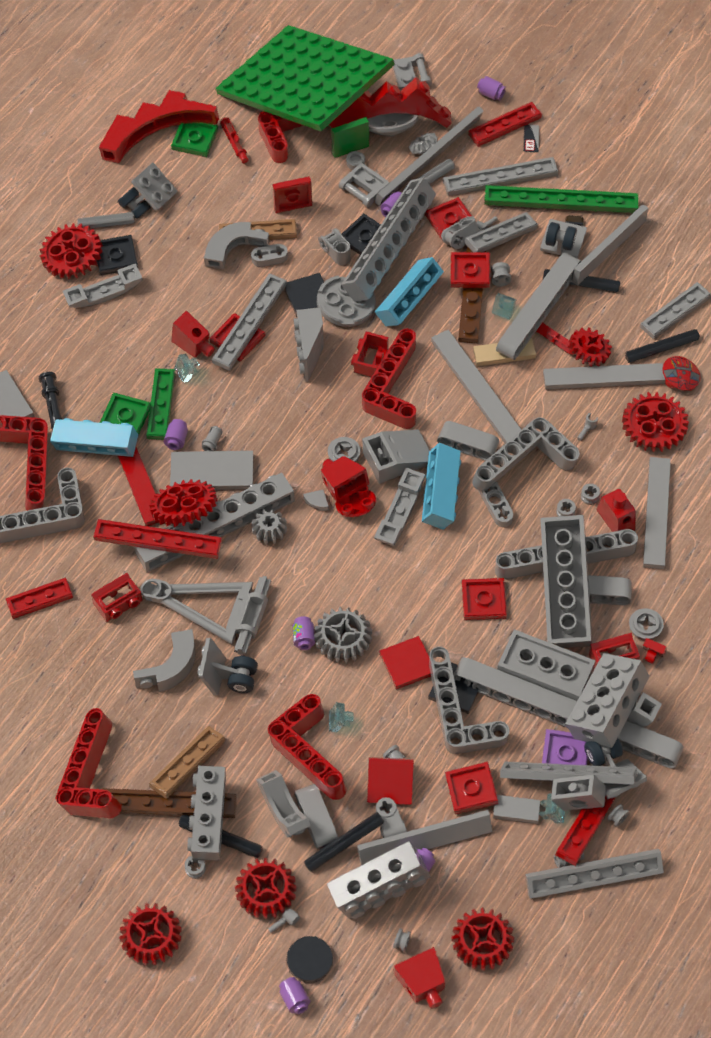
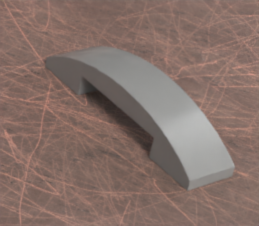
(104, 290)
(401, 507)

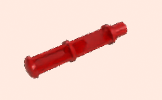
(233, 137)
(555, 337)

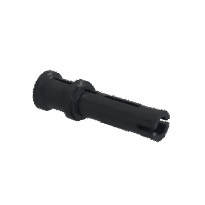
(50, 393)

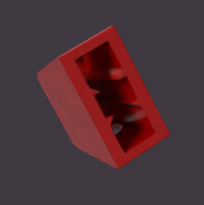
(191, 336)
(343, 477)
(615, 509)
(422, 977)

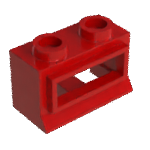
(373, 341)
(122, 604)
(611, 644)

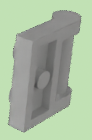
(404, 71)
(367, 180)

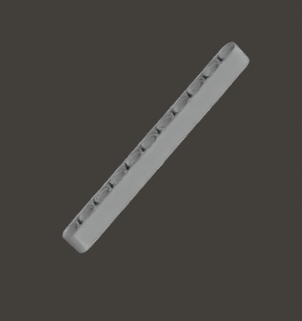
(558, 708)

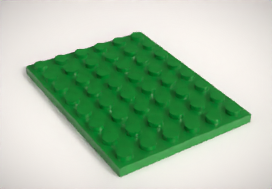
(305, 77)

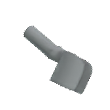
(482, 226)
(588, 425)
(289, 916)

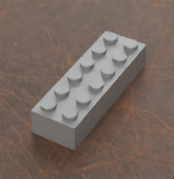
(566, 581)

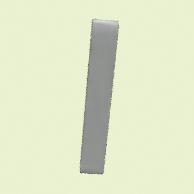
(538, 307)
(594, 544)

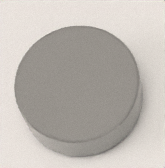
(354, 159)

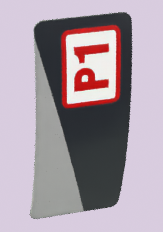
(531, 138)

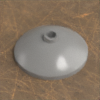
(392, 123)

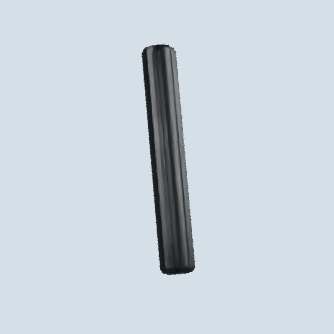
(595, 282)
(662, 345)
(230, 840)
(343, 842)

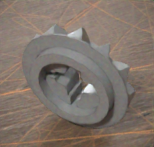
(423, 143)
(346, 444)
(654, 621)

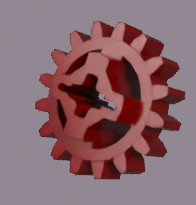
(589, 346)

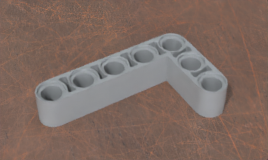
(520, 450)
(43, 516)
(452, 709)

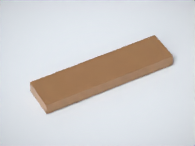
(276, 228)
(187, 762)

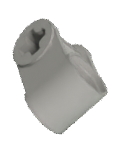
(459, 231)
(336, 247)
(393, 822)

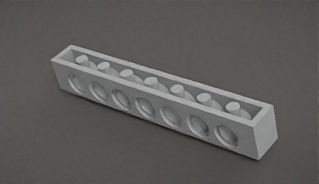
(389, 240)
(227, 522)

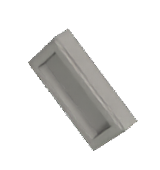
(517, 809)

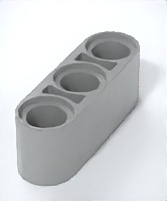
(468, 440)
(610, 590)
(314, 809)

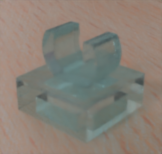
(504, 306)
(186, 367)
(339, 717)
(552, 811)

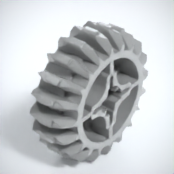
(328, 628)

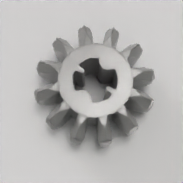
(269, 526)

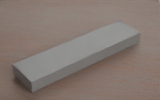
(501, 233)
(675, 310)

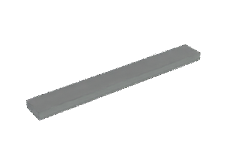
(429, 155)
(476, 386)

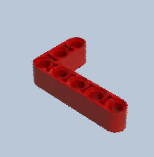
(271, 130)
(395, 361)
(29, 435)
(286, 738)
(74, 790)

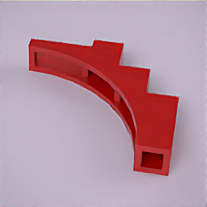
(389, 99)
(151, 118)

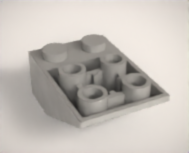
(309, 339)
(394, 451)

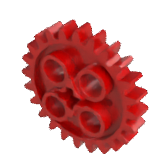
(71, 251)
(655, 421)
(183, 503)

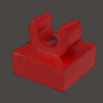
(654, 649)

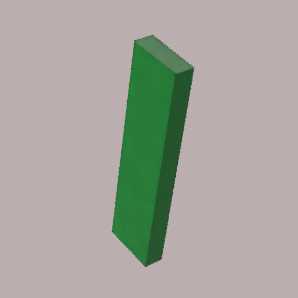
(161, 403)

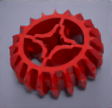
(253, 876)
(165, 943)
(496, 951)

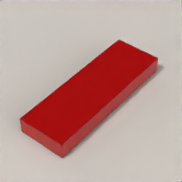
(39, 598)

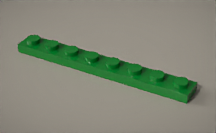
(561, 199)

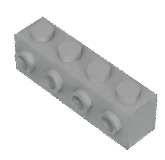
(208, 813)

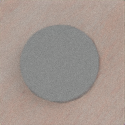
(339, 306)

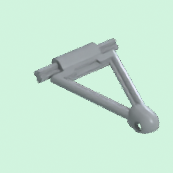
(244, 616)

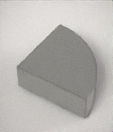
(317, 500)

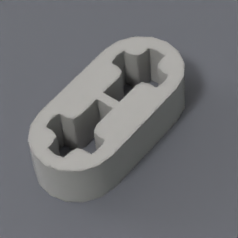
(269, 255)

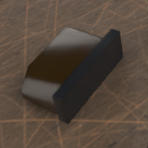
(577, 220)

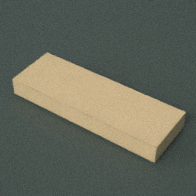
(488, 355)

